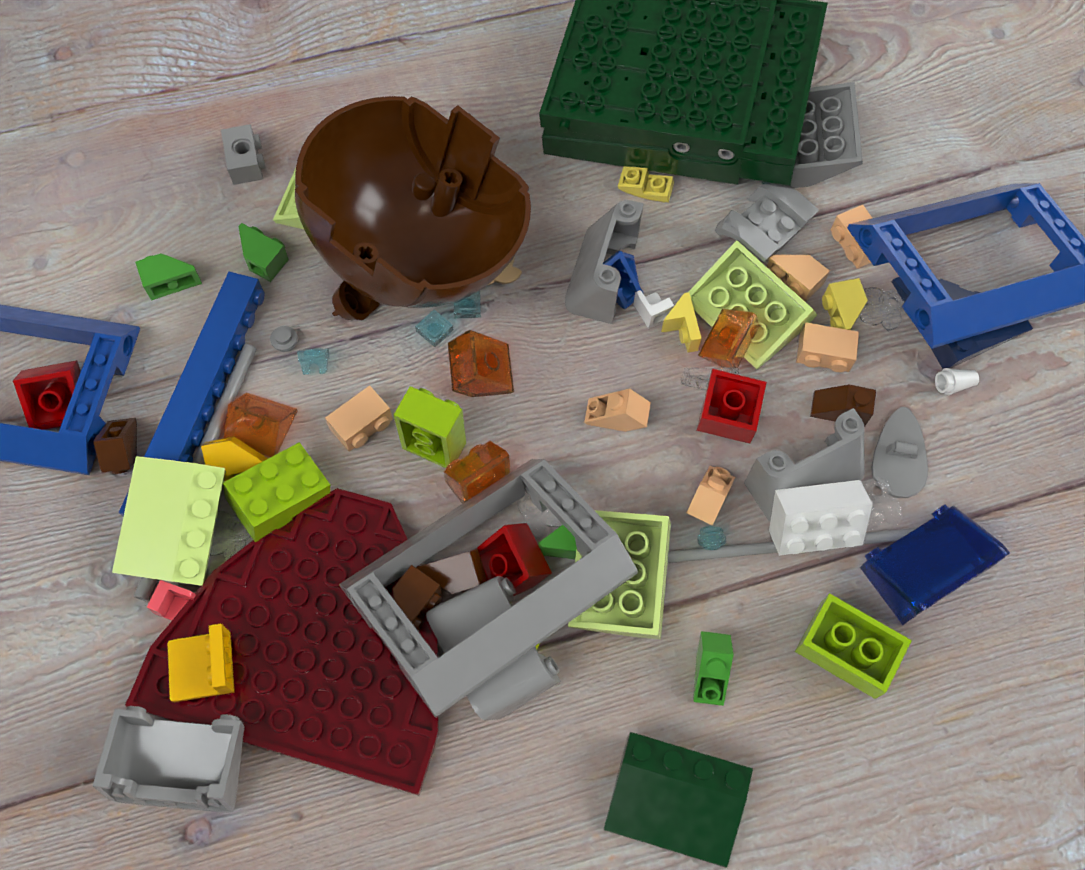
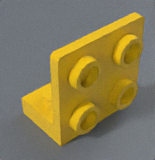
(201, 665)

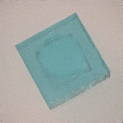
(468, 307)
(434, 328)

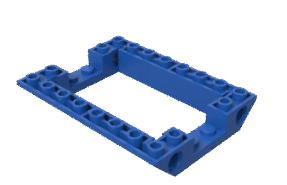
(949, 320)
(108, 354)

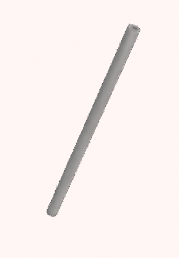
(212, 433)

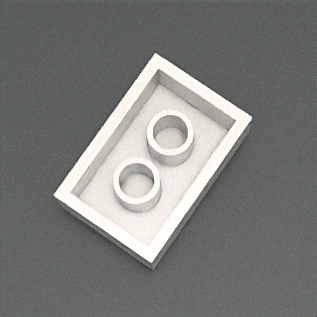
(820, 517)

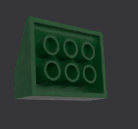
(678, 799)

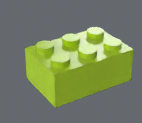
(430, 426)
(275, 491)
(853, 646)

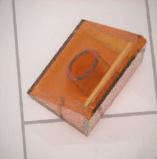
(730, 338)
(259, 422)

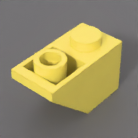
(844, 302)

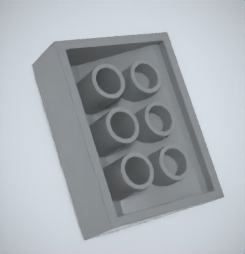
(828, 135)

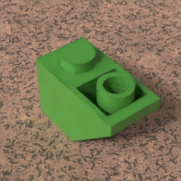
(261, 253)
(712, 668)

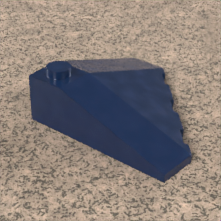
(966, 349)

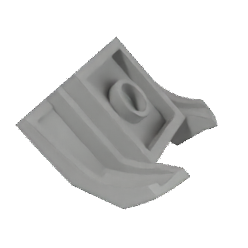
(770, 221)

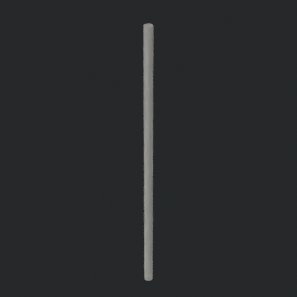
(769, 547)

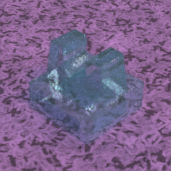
(318, 356)

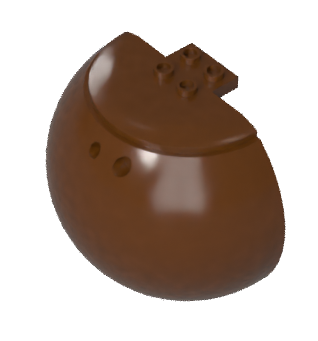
(410, 201)

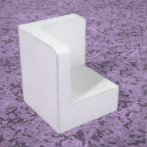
(652, 308)

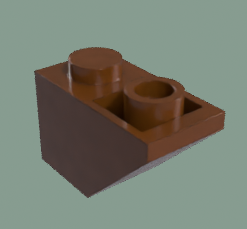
(416, 595)

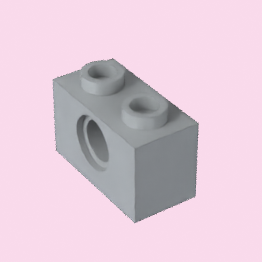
(242, 154)

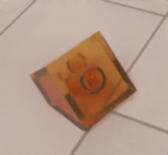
(480, 365)
(477, 470)

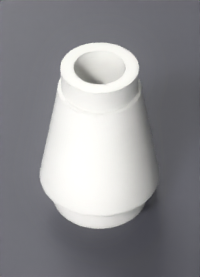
(955, 380)

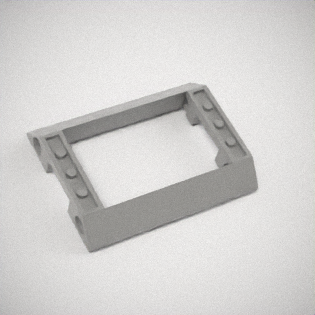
(520, 628)

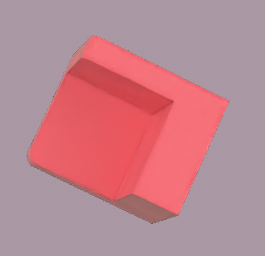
(169, 600)

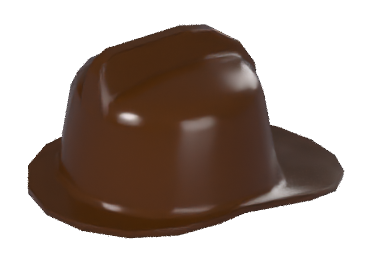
(351, 303)

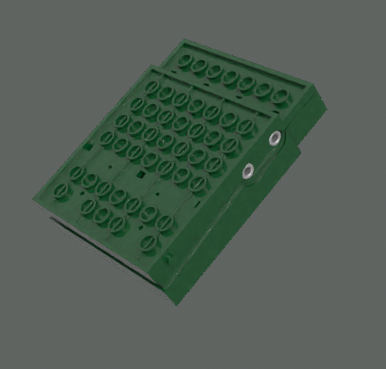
(685, 86)

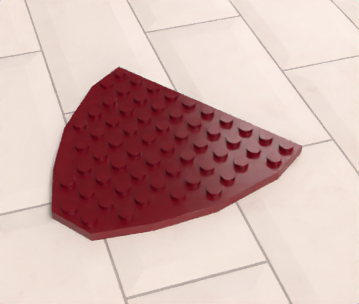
(302, 655)

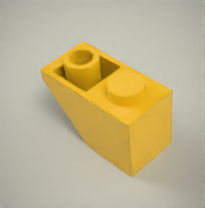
(231, 455)

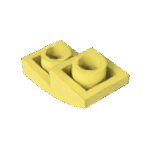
(642, 184)

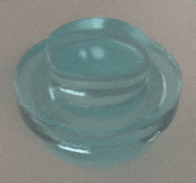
(711, 537)

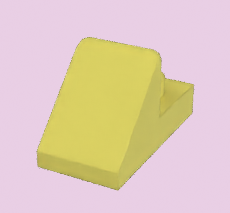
(683, 319)

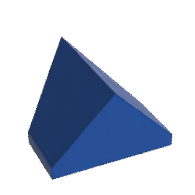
(629, 279)

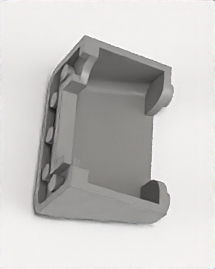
(596, 285)
(837, 463)
(516, 683)
(171, 762)

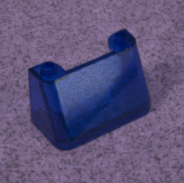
(931, 562)

